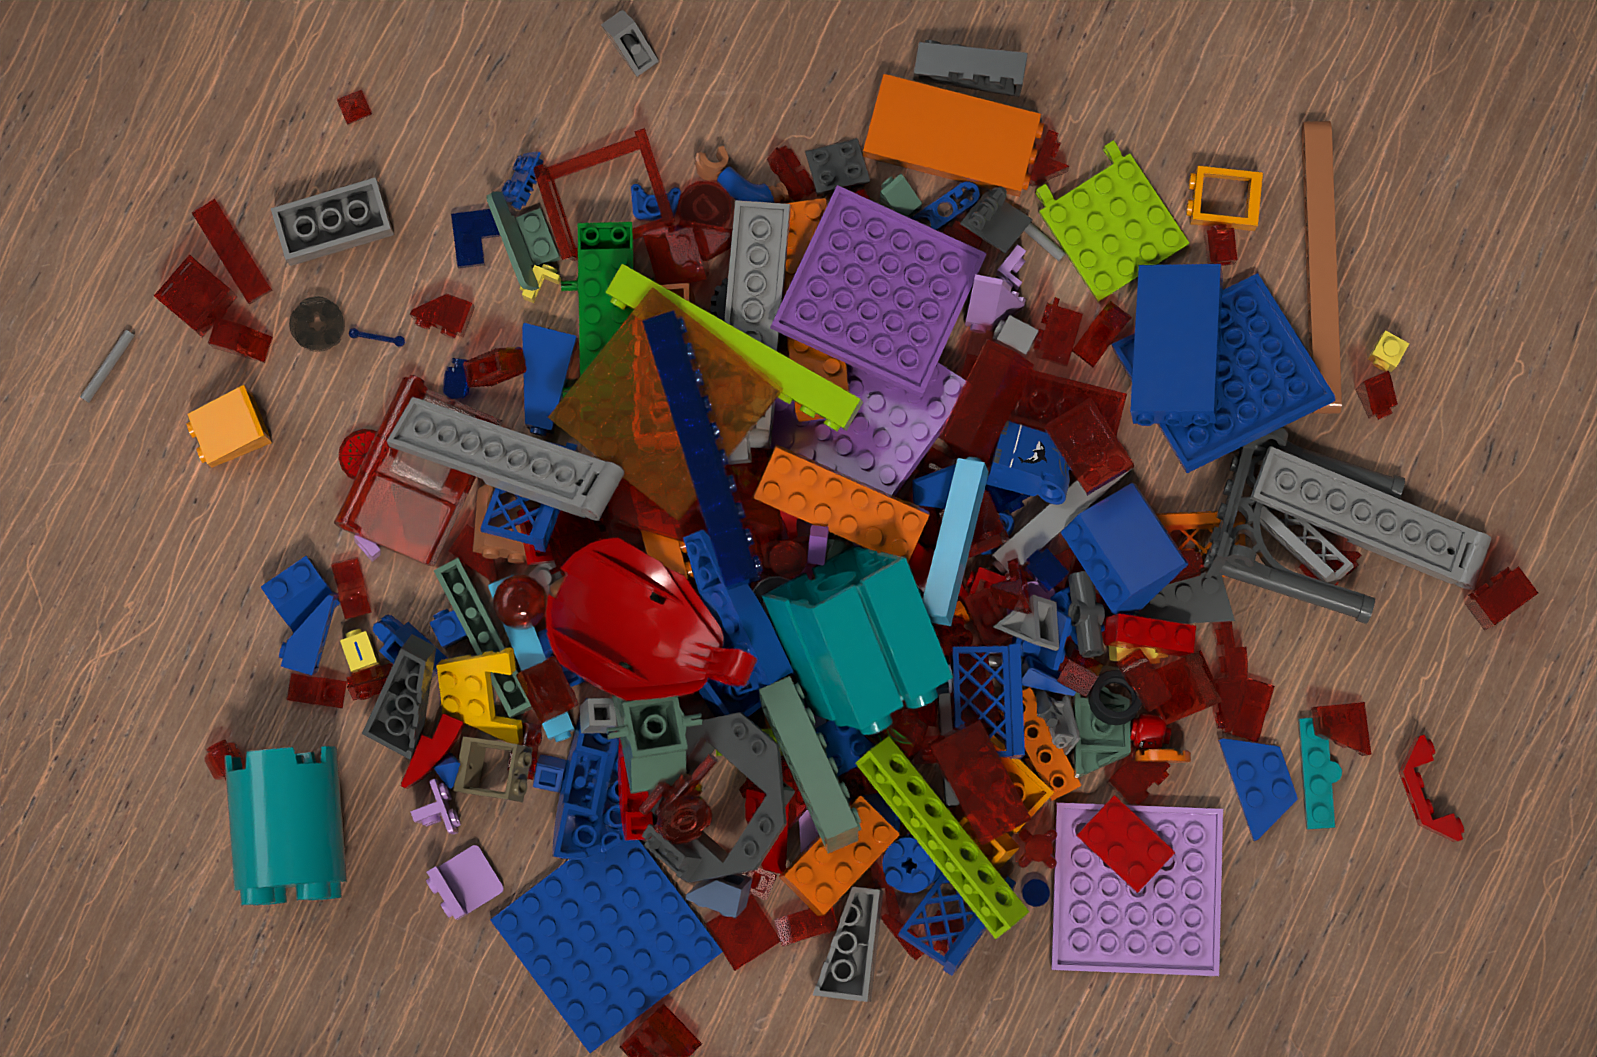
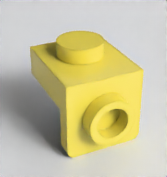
(541, 273)

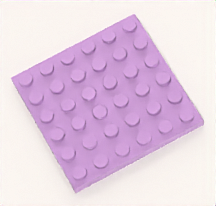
(1160, 929)

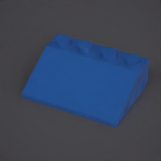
(1124, 550)

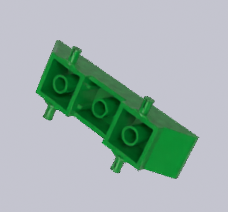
(600, 254)

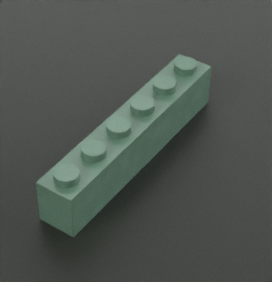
(481, 632)

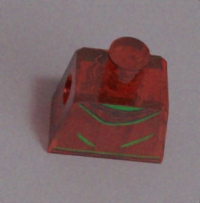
(906, 732)

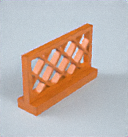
(1197, 520)

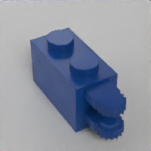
(395, 635)

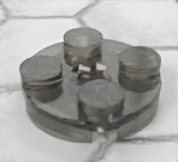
(307, 336)

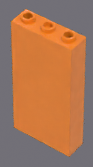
(952, 135)

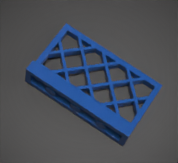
(542, 526)
(1011, 694)
(965, 940)

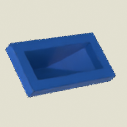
(933, 488)

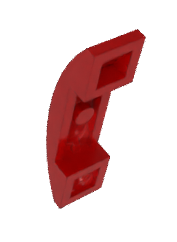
(633, 821)

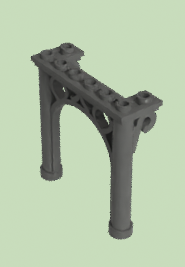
(1239, 561)

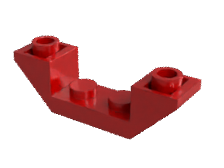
(1445, 826)

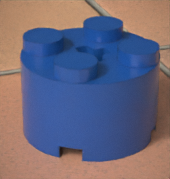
(900, 870)

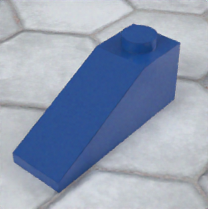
(307, 643)

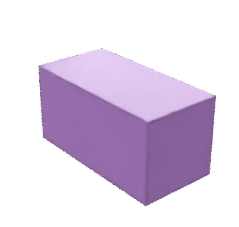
(817, 545)

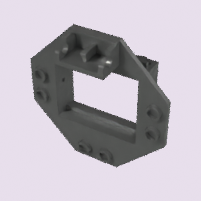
(760, 761)

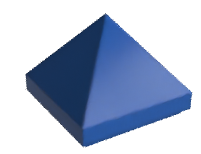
(447, 769)

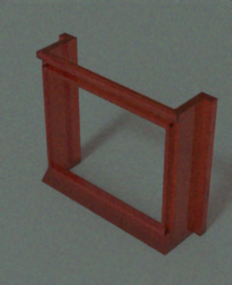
(546, 181)

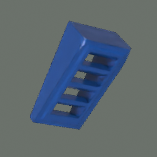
(1039, 676)

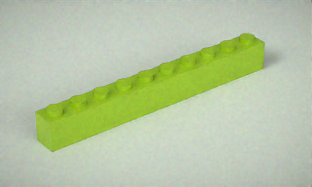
(798, 383)

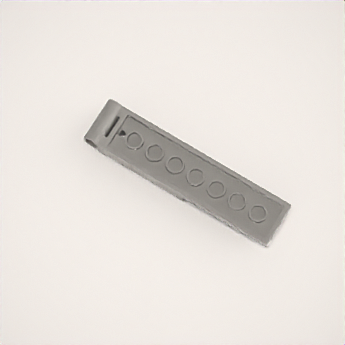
(758, 282)
(507, 459)
(1372, 519)

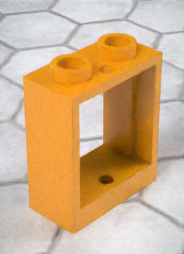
(1251, 218)

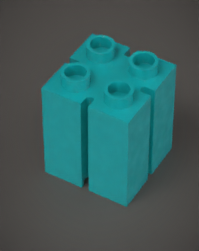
(859, 639)

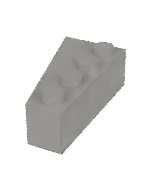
(853, 951)

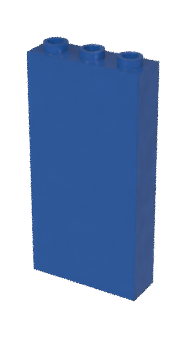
(1177, 344)

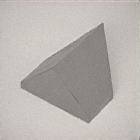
(1037, 627)

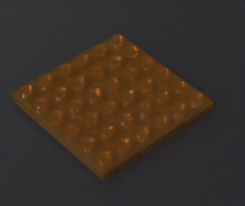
(624, 412)

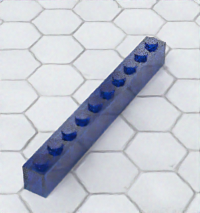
(701, 449)

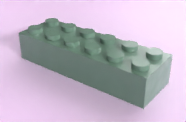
(808, 764)

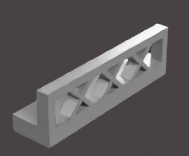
(1298, 545)

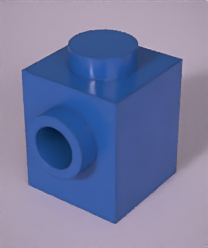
(448, 628)

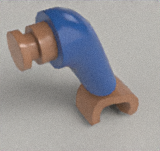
(734, 183)

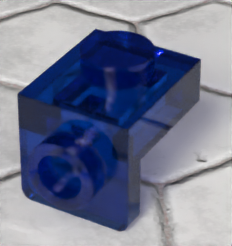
(1006, 499)

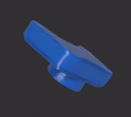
(646, 206)

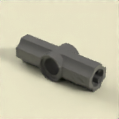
(1086, 615)

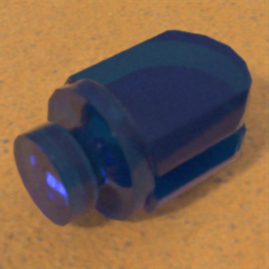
(455, 380)

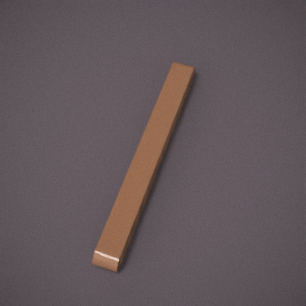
(1321, 256)

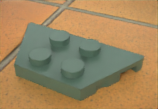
(1099, 742)

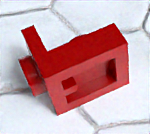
(985, 576)

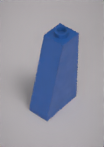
(548, 366)

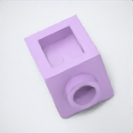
(1012, 263)

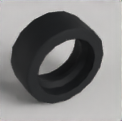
(1105, 714)

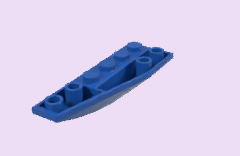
(738, 615)

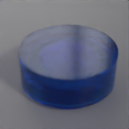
(1035, 892)

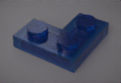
(468, 232)

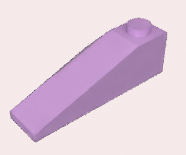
(990, 303)

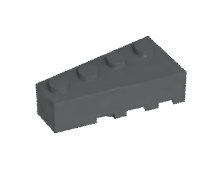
(971, 67)
(1191, 601)
(402, 704)

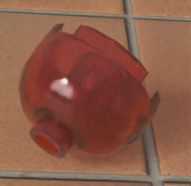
(520, 602)

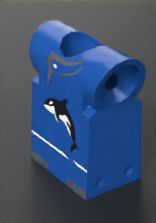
(1029, 464)

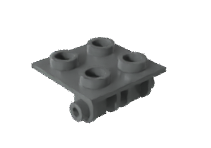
(837, 165)
(996, 220)

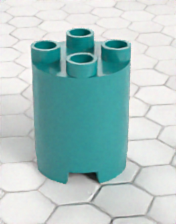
(285, 825)

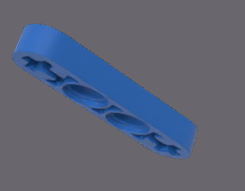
(931, 213)

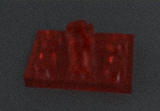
(1088, 446)

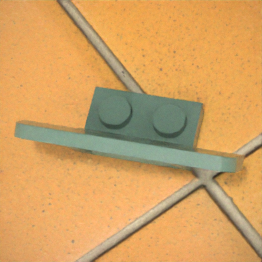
(524, 239)

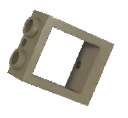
(473, 753)

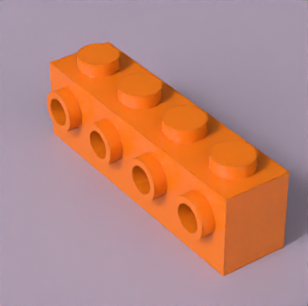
(1042, 755)

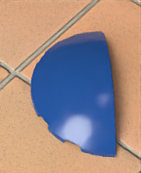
(589, 798)

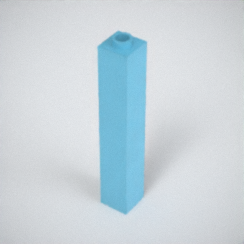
(955, 539)
(528, 654)

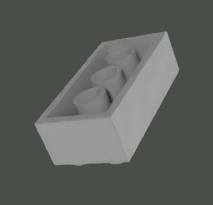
(332, 221)

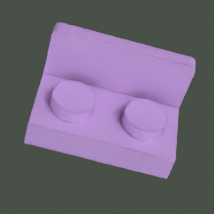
(431, 813)

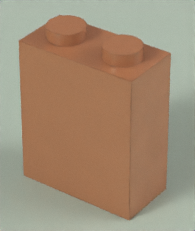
(492, 545)

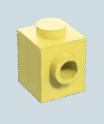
(1388, 351)

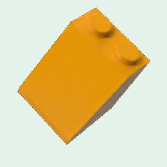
(228, 427)

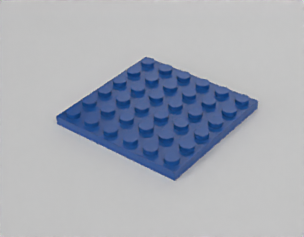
(1261, 380)
(606, 939)

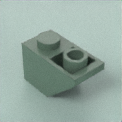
(899, 196)

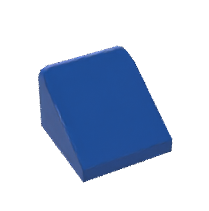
(549, 773)

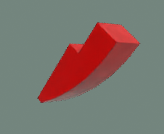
(432, 750)

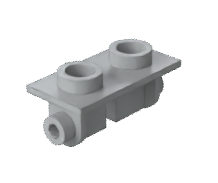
(1065, 733)

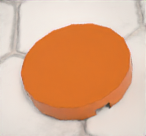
(1163, 755)

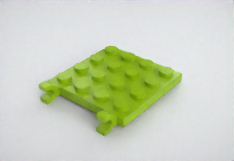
(1112, 225)

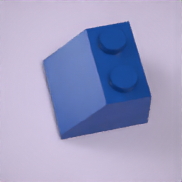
(297, 592)

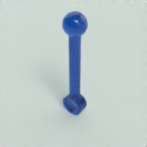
(399, 340)

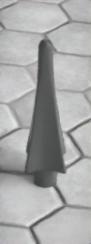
(1046, 708)

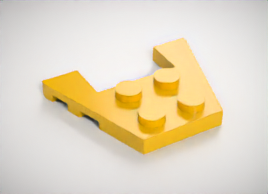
(468, 692)

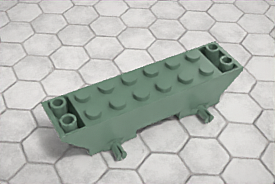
(652, 738)

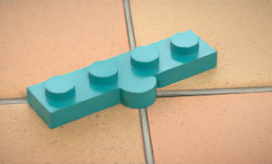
(1317, 777)

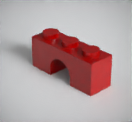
(1136, 631)

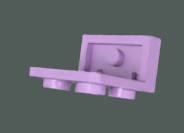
(464, 882)

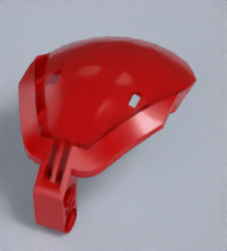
(608, 618)

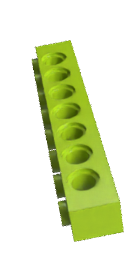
(942, 837)

